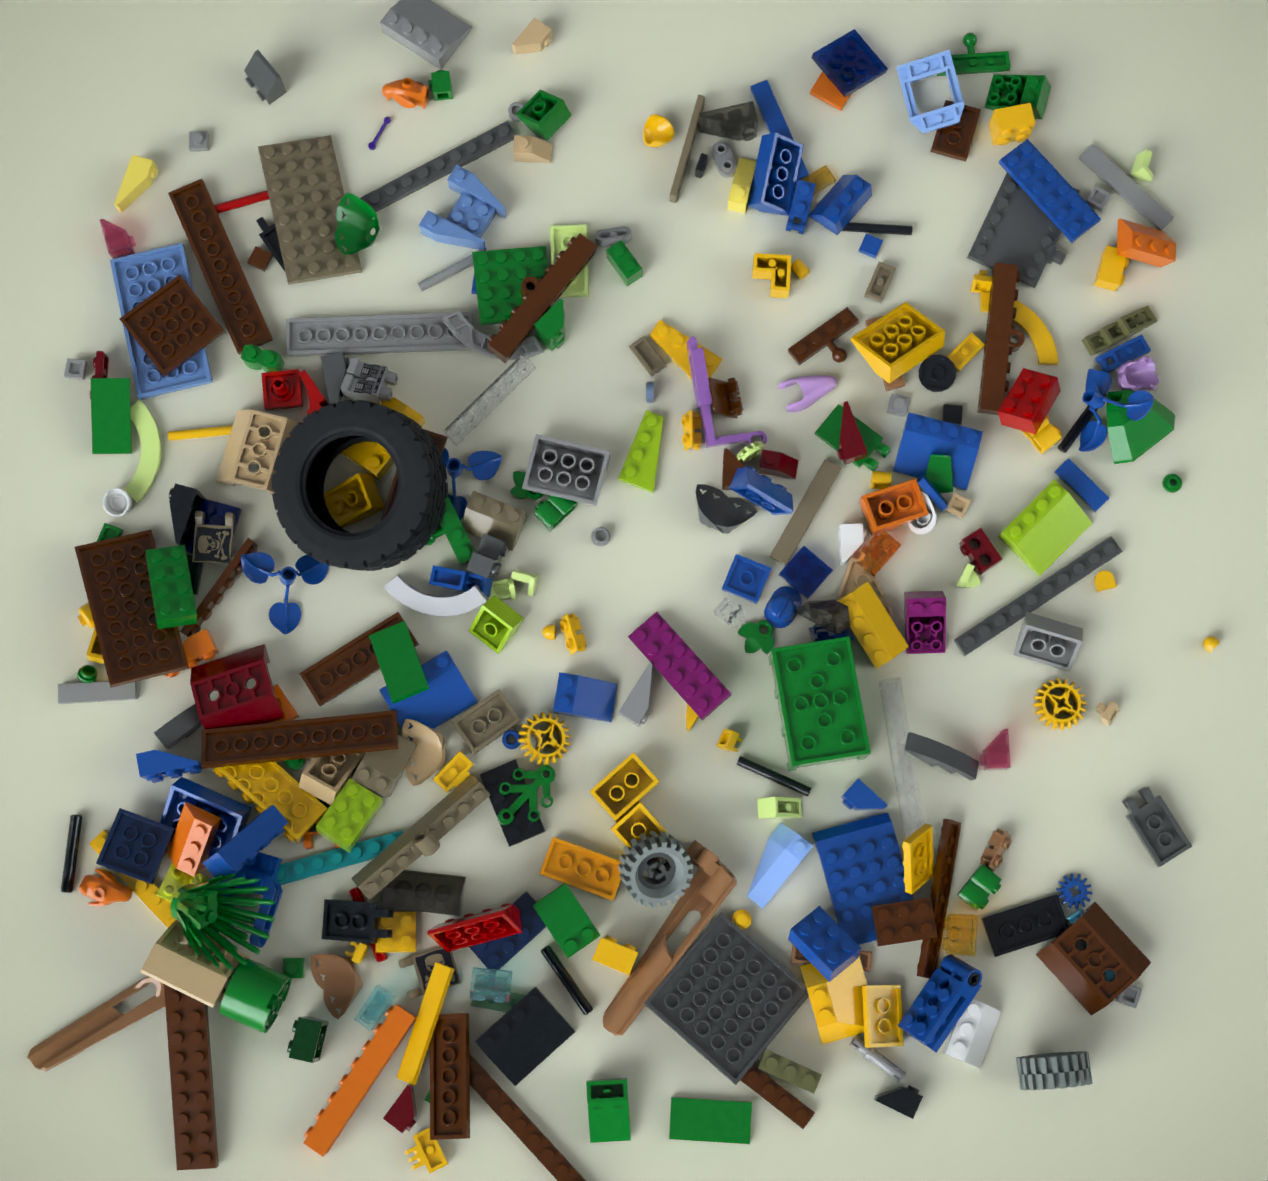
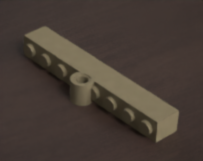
(421, 837)

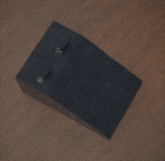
(183, 505)

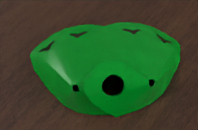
(355, 225)

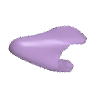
(812, 388)

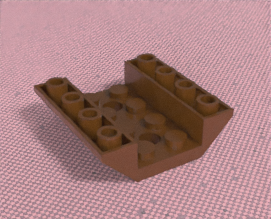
(1084, 969)

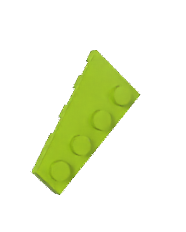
(643, 456)

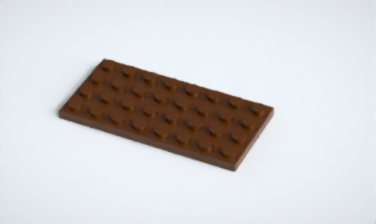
(124, 610)

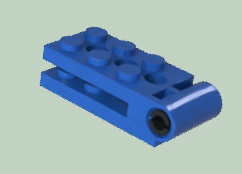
(942, 1002)

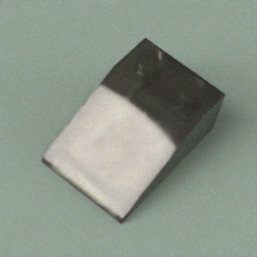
(731, 122)

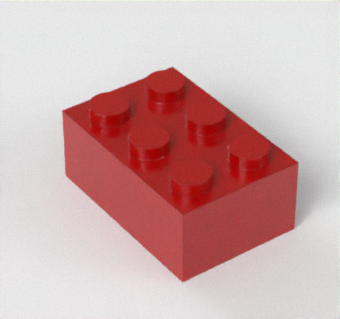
(1029, 401)

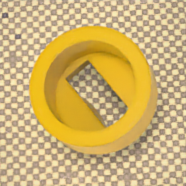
(549, 632)
(1210, 643)

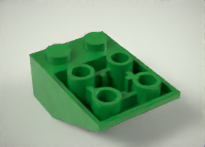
(1018, 90)
(608, 1110)

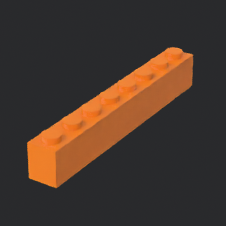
(360, 1079)

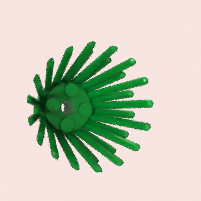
(202, 910)

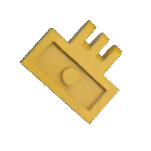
(453, 772)
(427, 1152)

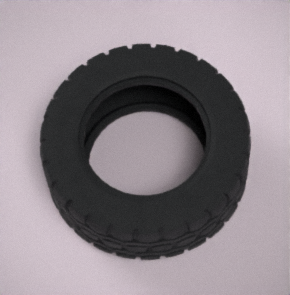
(302, 472)

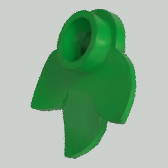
(518, 492)
(755, 639)

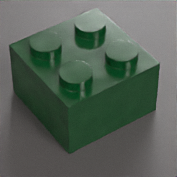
(307, 1039)

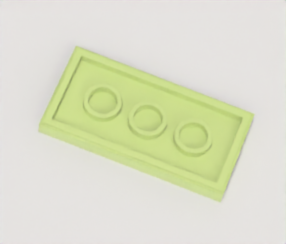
(559, 238)

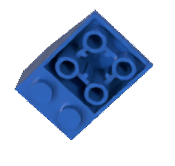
(156, 765)

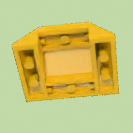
(838, 1002)

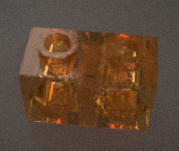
(878, 553)

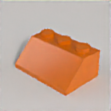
(1144, 244)
(193, 839)

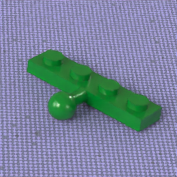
(978, 62)
(455, 533)

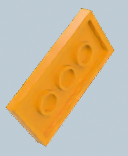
(582, 868)

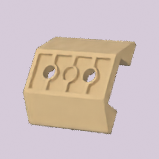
(248, 448)
(185, 971)

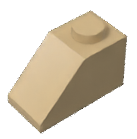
(533, 38)
(531, 149)

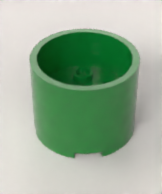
(255, 995)

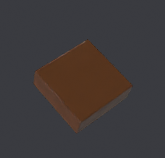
(260, 258)

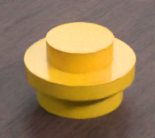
(742, 919)

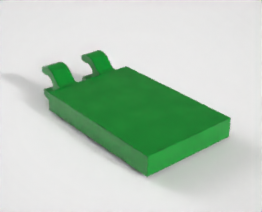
(830, 432)

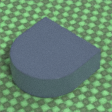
(650, 392)

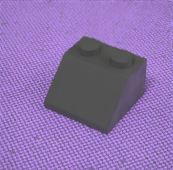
(264, 78)

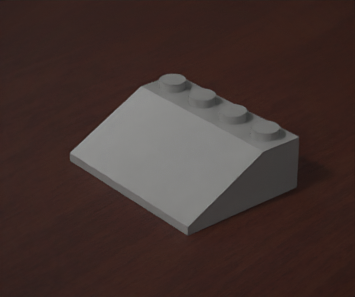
(425, 29)
(566, 470)

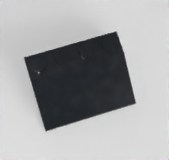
(525, 1036)

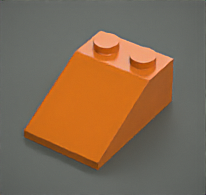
(893, 507)

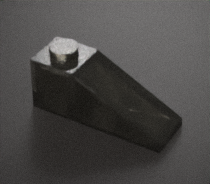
(827, 614)

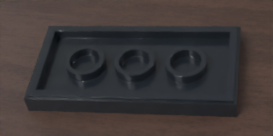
(1025, 925)

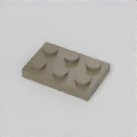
(486, 721)

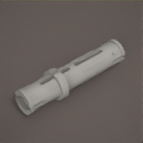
(878, 1059)

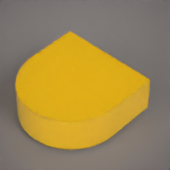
(1104, 581)

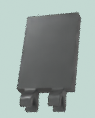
(1156, 827)

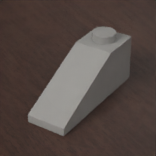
(637, 703)

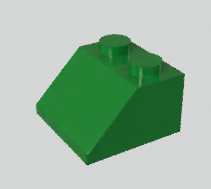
(544, 114)
(551, 326)

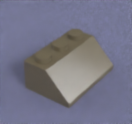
(493, 517)

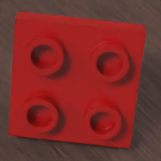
(282, 389)

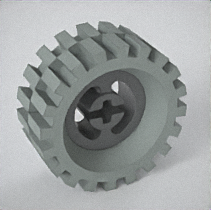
(668, 878)
(1054, 1070)

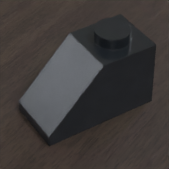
(901, 1100)

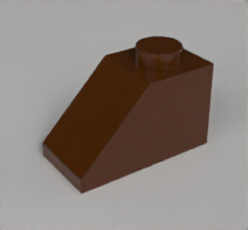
(730, 466)

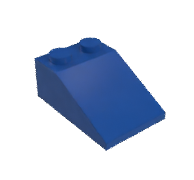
(584, 697)

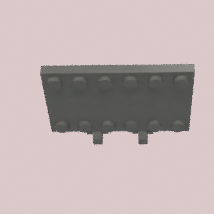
(1017, 234)

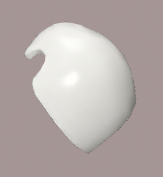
(117, 502)

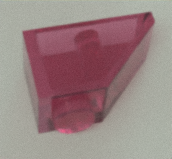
(117, 240)
(997, 754)

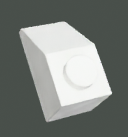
(850, 540)

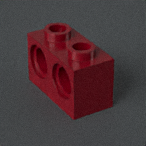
(985, 549)

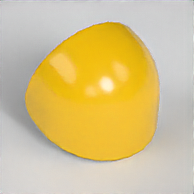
(657, 131)

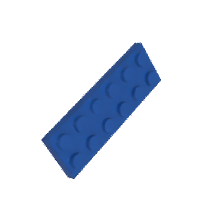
(1049, 190)

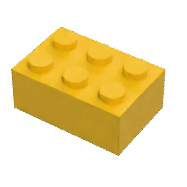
(624, 787)

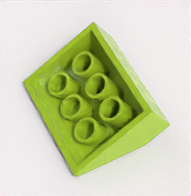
(1045, 528)

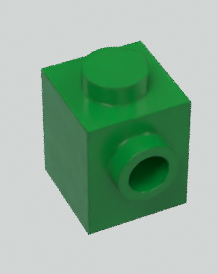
(441, 85)

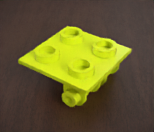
(176, 879)

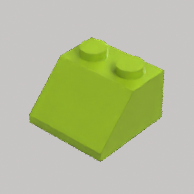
(495, 624)

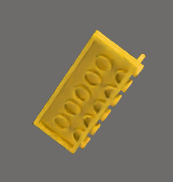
(271, 785)

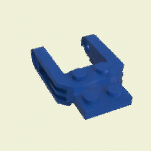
(265, 869)

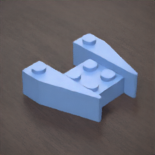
(469, 215)

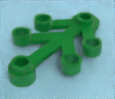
(528, 791)

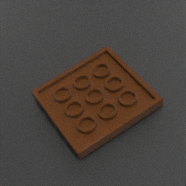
(172, 325)

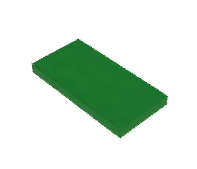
(111, 416)
(399, 662)
(710, 1120)

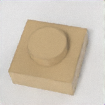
(958, 505)

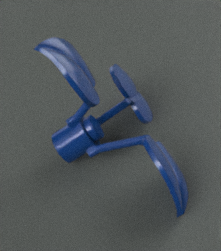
(1096, 385)
(483, 466)
(257, 568)

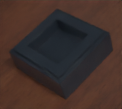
(701, 165)
(952, 414)

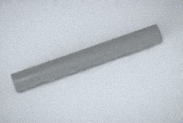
(446, 273)

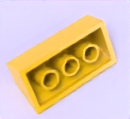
(873, 625)

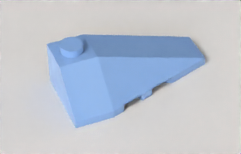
(780, 858)

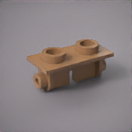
(1000, 843)

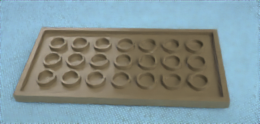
(304, 200)

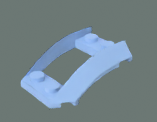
(925, 68)

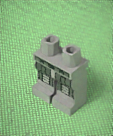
(368, 382)

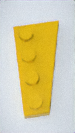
(675, 346)

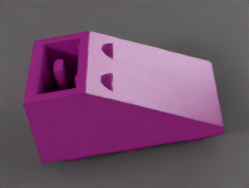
(925, 621)

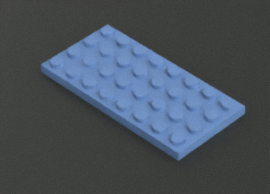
(137, 279)

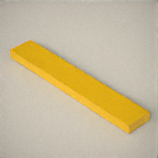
(425, 1023)

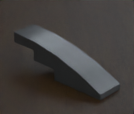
(941, 755)

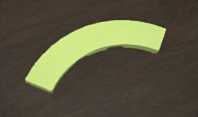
(150, 452)

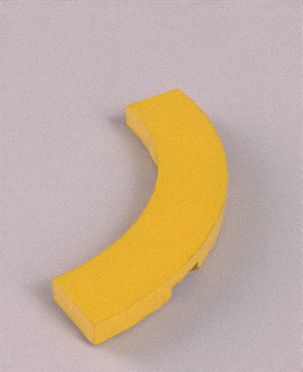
(1034, 327)

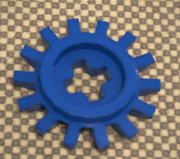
(1067, 895)

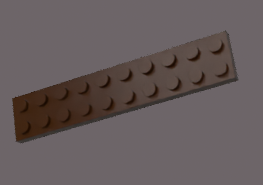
(220, 265)
(299, 739)
(191, 1081)

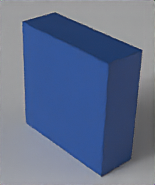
(870, 245)

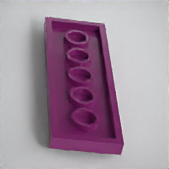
(679, 666)

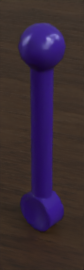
(371, 145)

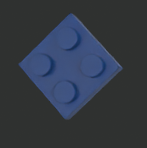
(746, 578)

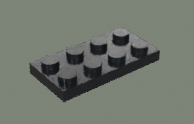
(520, 828)

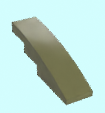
(1119, 330)

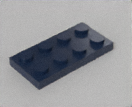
(499, 951)

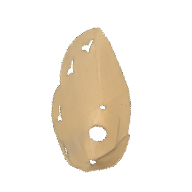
(428, 754)

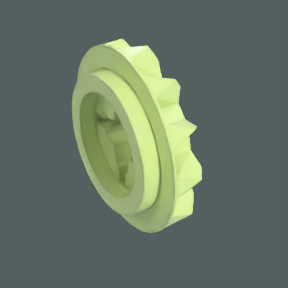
(750, 451)

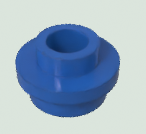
(507, 735)

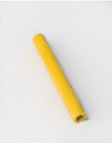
(199, 433)

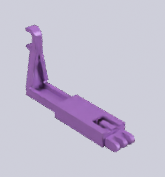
(704, 400)

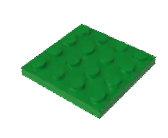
(500, 279)

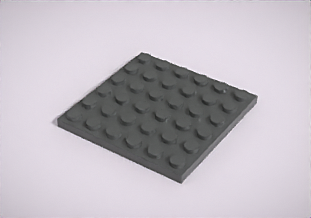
(728, 998)

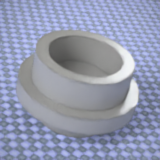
(601, 536)

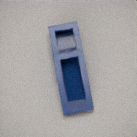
(459, 580)

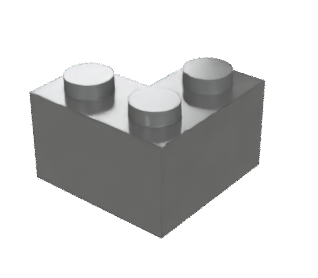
(488, 556)

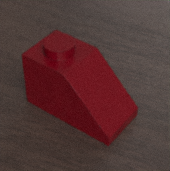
(778, 464)
(403, 1111)

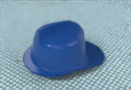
(782, 607)

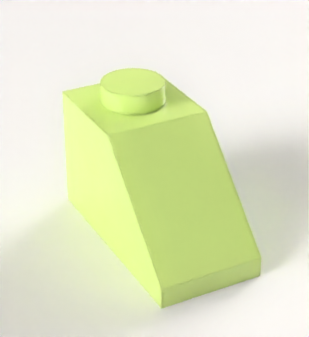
(779, 808)

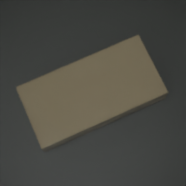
(647, 356)

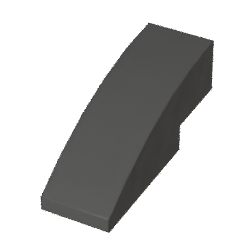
(179, 727)

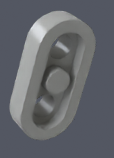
(724, 158)
(612, 235)

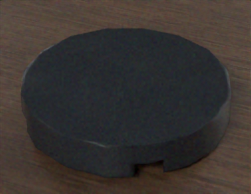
(937, 373)

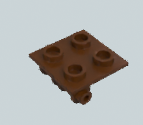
(724, 397)

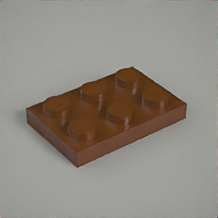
(956, 139)
(904, 921)

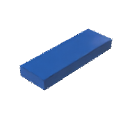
(1081, 485)

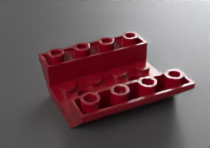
(236, 702)

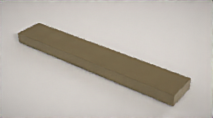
(687, 148)
(805, 512)

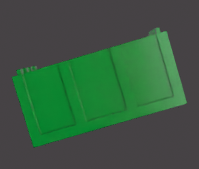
(819, 703)

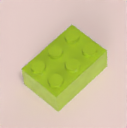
(349, 815)

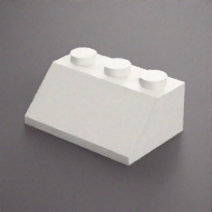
(972, 1033)

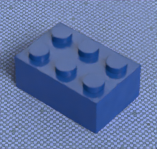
(824, 943)

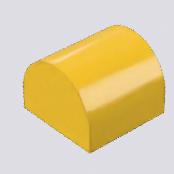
(880, 480)

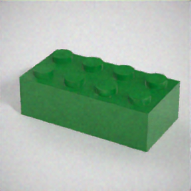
(171, 587)

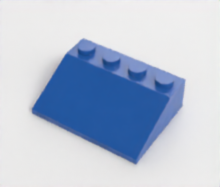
(936, 437)
(444, 700)
(232, 812)

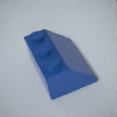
(842, 203)
(762, 491)

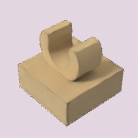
(1108, 712)

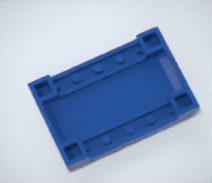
(861, 871)

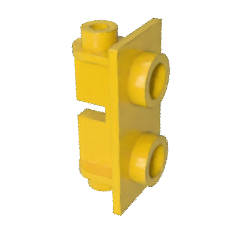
(691, 421)
(569, 625)

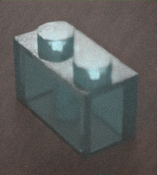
(490, 985)
(374, 1007)

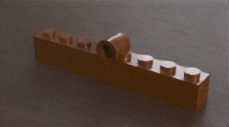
(542, 297)
(998, 336)

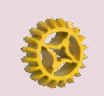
(1053, 701)
(551, 741)

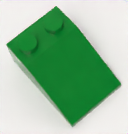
(566, 920)

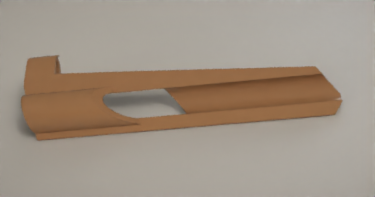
(705, 895)
(95, 1027)

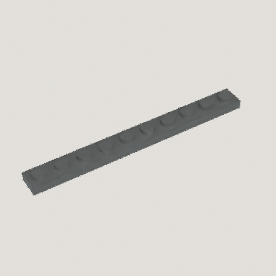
(439, 167)
(1038, 596)

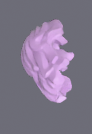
(1138, 375)

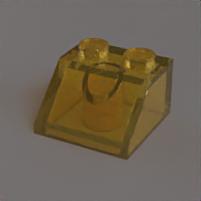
(960, 934)

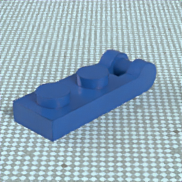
(800, 206)
(1128, 351)

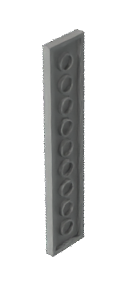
(371, 334)

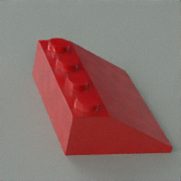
(477, 928)

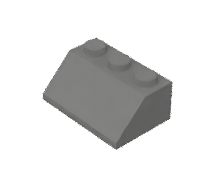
(1048, 641)

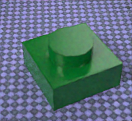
(293, 967)

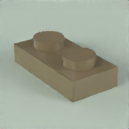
(880, 282)

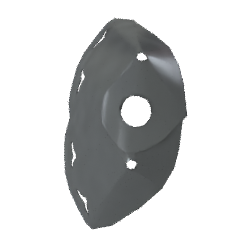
(721, 512)

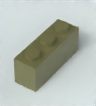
(789, 1071)

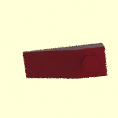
(851, 445)

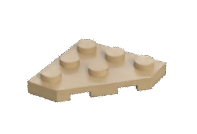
(856, 576)

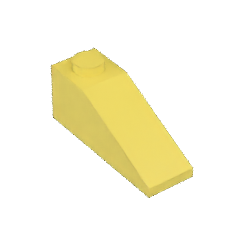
(136, 180)
(741, 185)

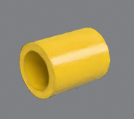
(800, 269)

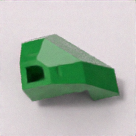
(1133, 438)

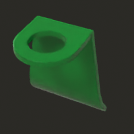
(940, 473)

